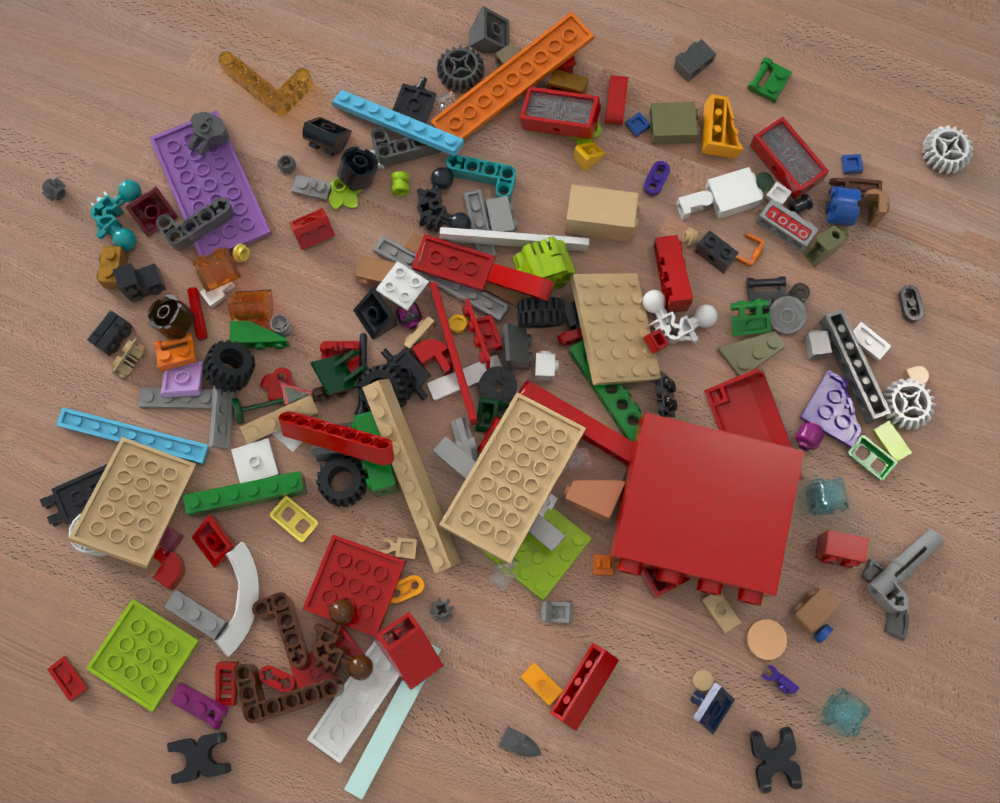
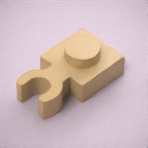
(404, 548)

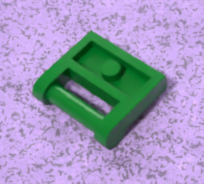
(775, 82)

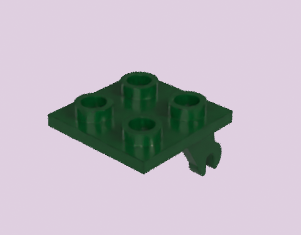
(335, 373)

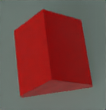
(213, 541)

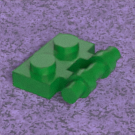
(750, 323)

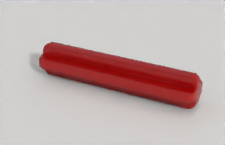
(196, 308)

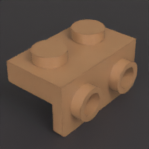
(877, 206)

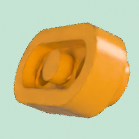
(406, 589)

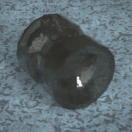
(801, 291)

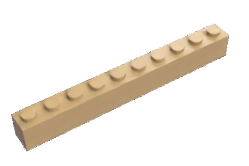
(411, 475)

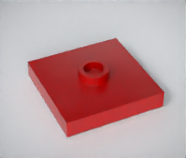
(312, 674)

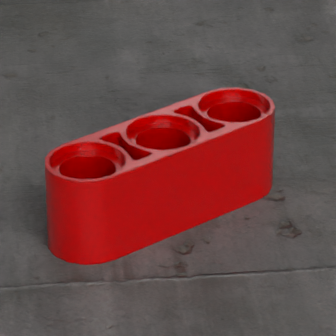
(616, 100)

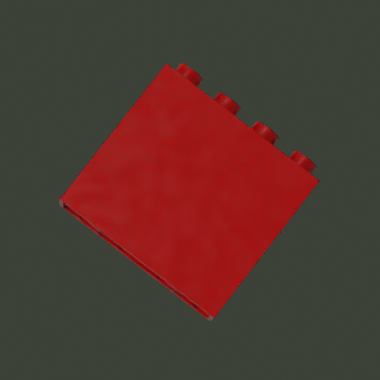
(706, 508)

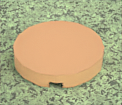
(766, 639)

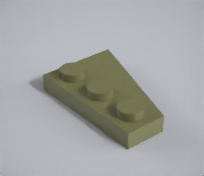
(752, 352)

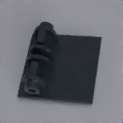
(665, 388)

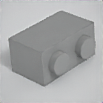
(500, 215)

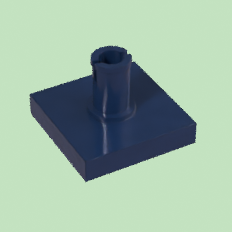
(712, 707)

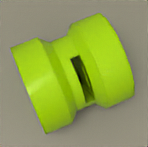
(400, 183)

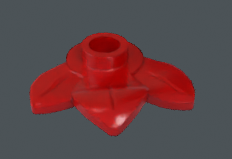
(272, 383)

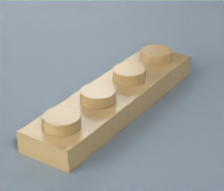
(270, 423)

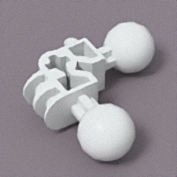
(704, 316)

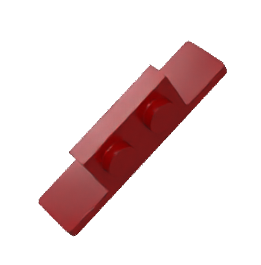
(485, 334)

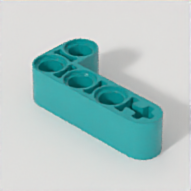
(480, 175)

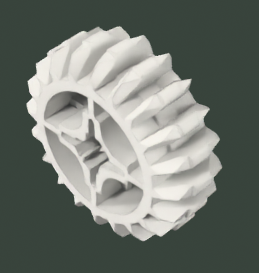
(957, 155)
(921, 411)

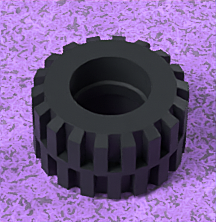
(541, 313)
(225, 377)
(397, 378)
(332, 468)

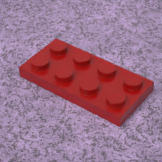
(453, 262)

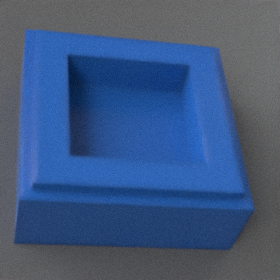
(637, 124)
(852, 164)

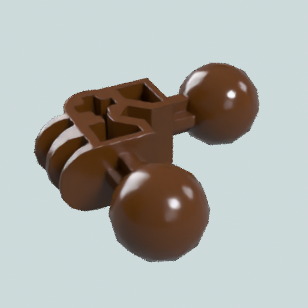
(359, 666)

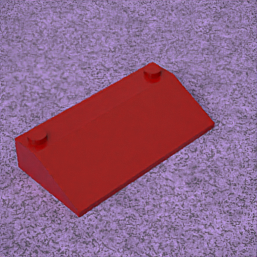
(748, 409)

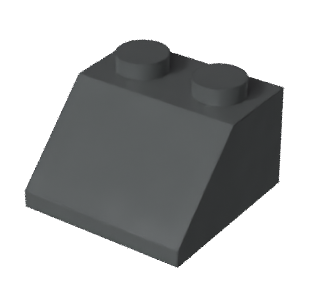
(516, 347)

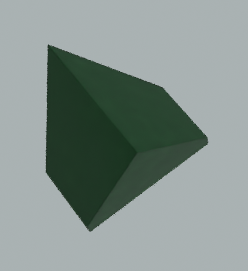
(487, 411)

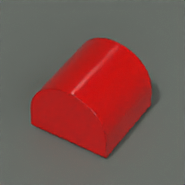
(656, 341)

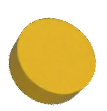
(458, 324)

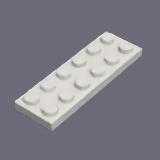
(354, 707)

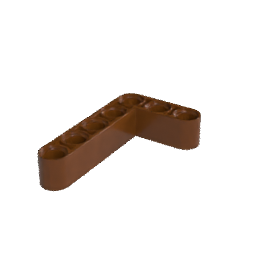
(284, 700)

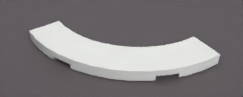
(246, 596)

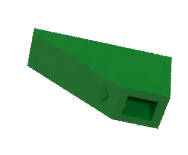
(255, 336)

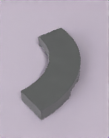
(897, 622)

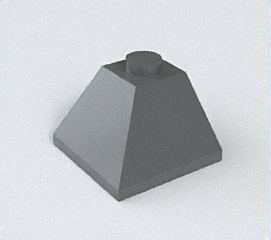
(489, 32)

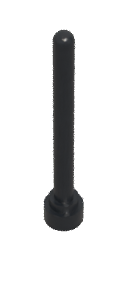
(362, 362)

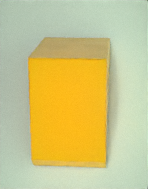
(588, 155)

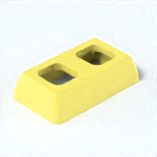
(300, 514)

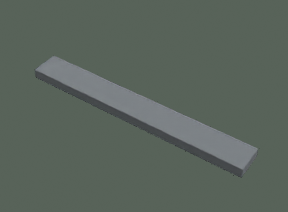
(479, 300)
(463, 463)

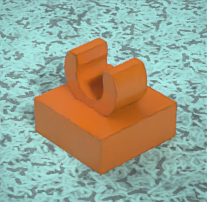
(602, 565)

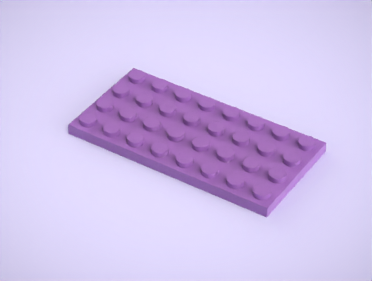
(203, 179)

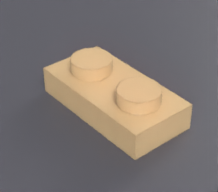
(423, 329)

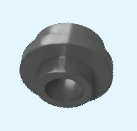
(286, 159)

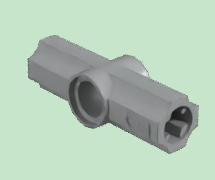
(464, 438)

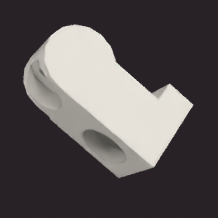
(694, 202)

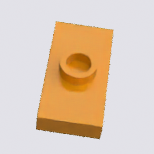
(541, 683)

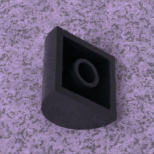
(326, 134)

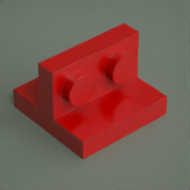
(312, 229)

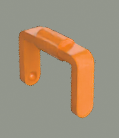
(755, 256)

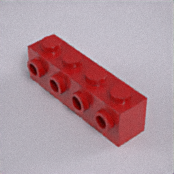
(584, 686)

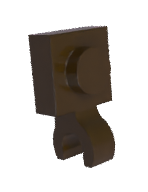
(320, 394)

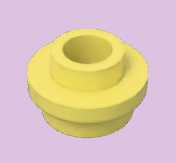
(241, 253)

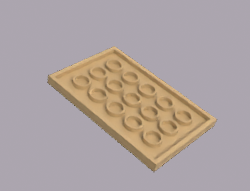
(614, 328)
(133, 503)

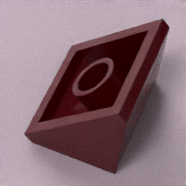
(148, 208)

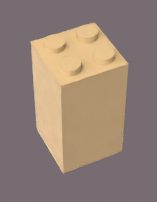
(602, 213)

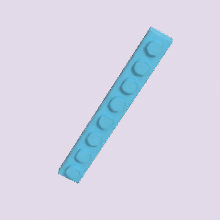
(398, 123)
(115, 430)

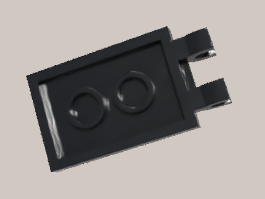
(71, 497)

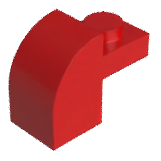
(431, 351)
(171, 570)

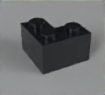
(139, 282)

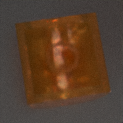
(216, 269)
(251, 305)

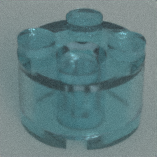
(826, 496)
(844, 713)

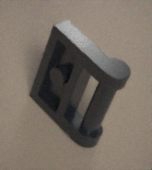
(772, 296)

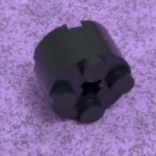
(357, 168)

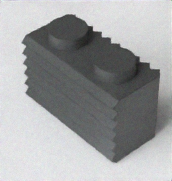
(694, 60)

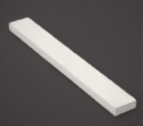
(508, 238)

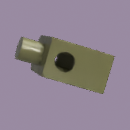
(830, 240)

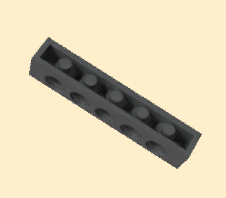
(855, 367)

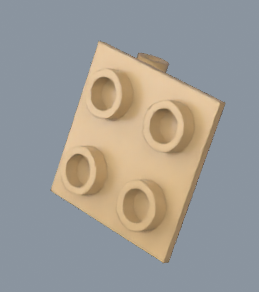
(134, 350)

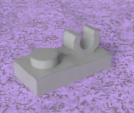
(311, 188)

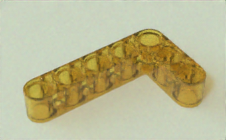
(262, 86)

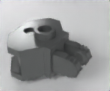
(208, 131)

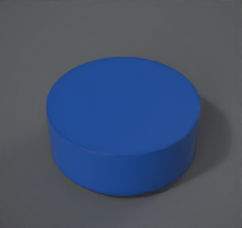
(823, 633)

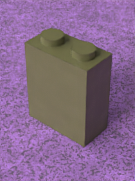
(674, 122)

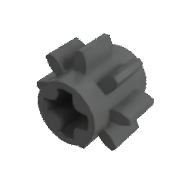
(53, 189)
(441, 604)

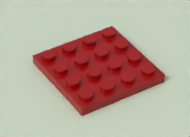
(359, 576)

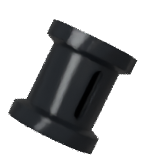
(801, 204)

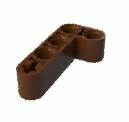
(286, 632)

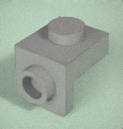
(557, 612)

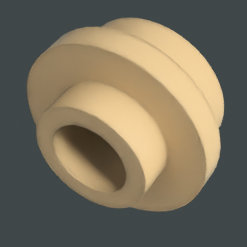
(690, 236)

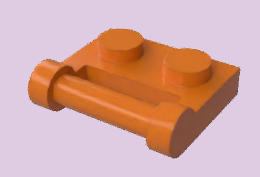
(177, 356)

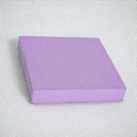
(183, 381)

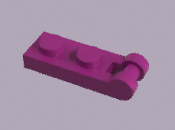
(199, 705)

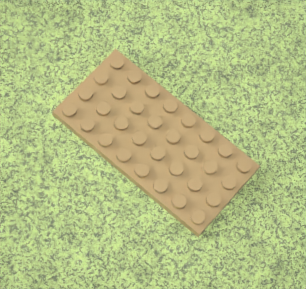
(512, 478)

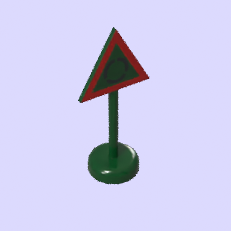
(290, 394)

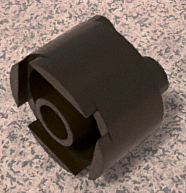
(170, 317)

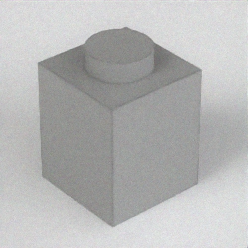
(817, 344)

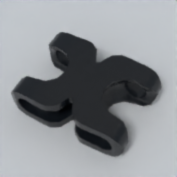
(199, 757)
(775, 760)

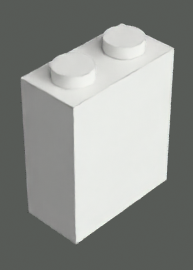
(734, 192)

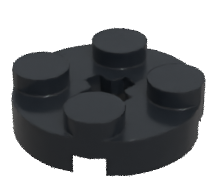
(504, 376)

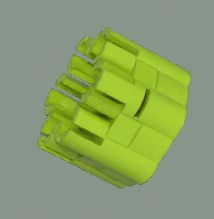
(551, 264)

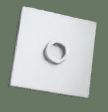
(255, 461)

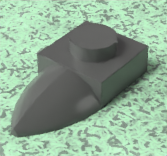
(519, 743)

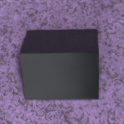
(375, 314)

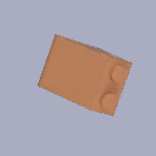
(593, 497)

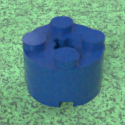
(843, 206)

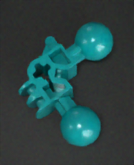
(108, 208)

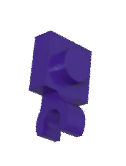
(784, 684)

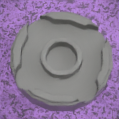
(788, 315)

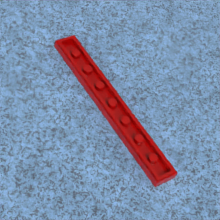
(453, 354)

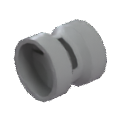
(277, 324)

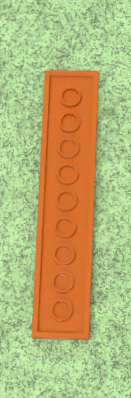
(514, 77)

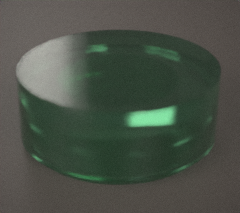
(764, 181)

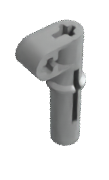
(888, 582)

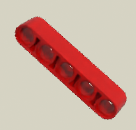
(520, 282)

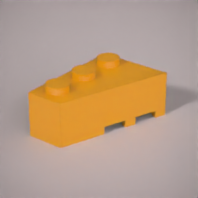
(718, 129)

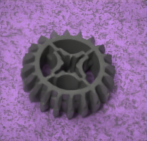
(462, 76)

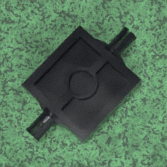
(415, 101)
(410, 365)

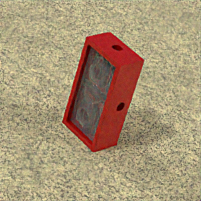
(560, 112)
(789, 157)

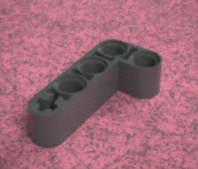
(392, 148)
(196, 220)

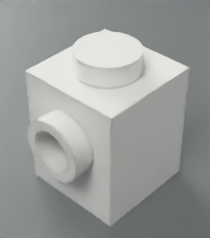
(546, 366)

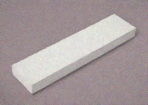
(448, 384)

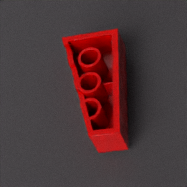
(672, 273)

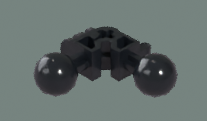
(431, 199)

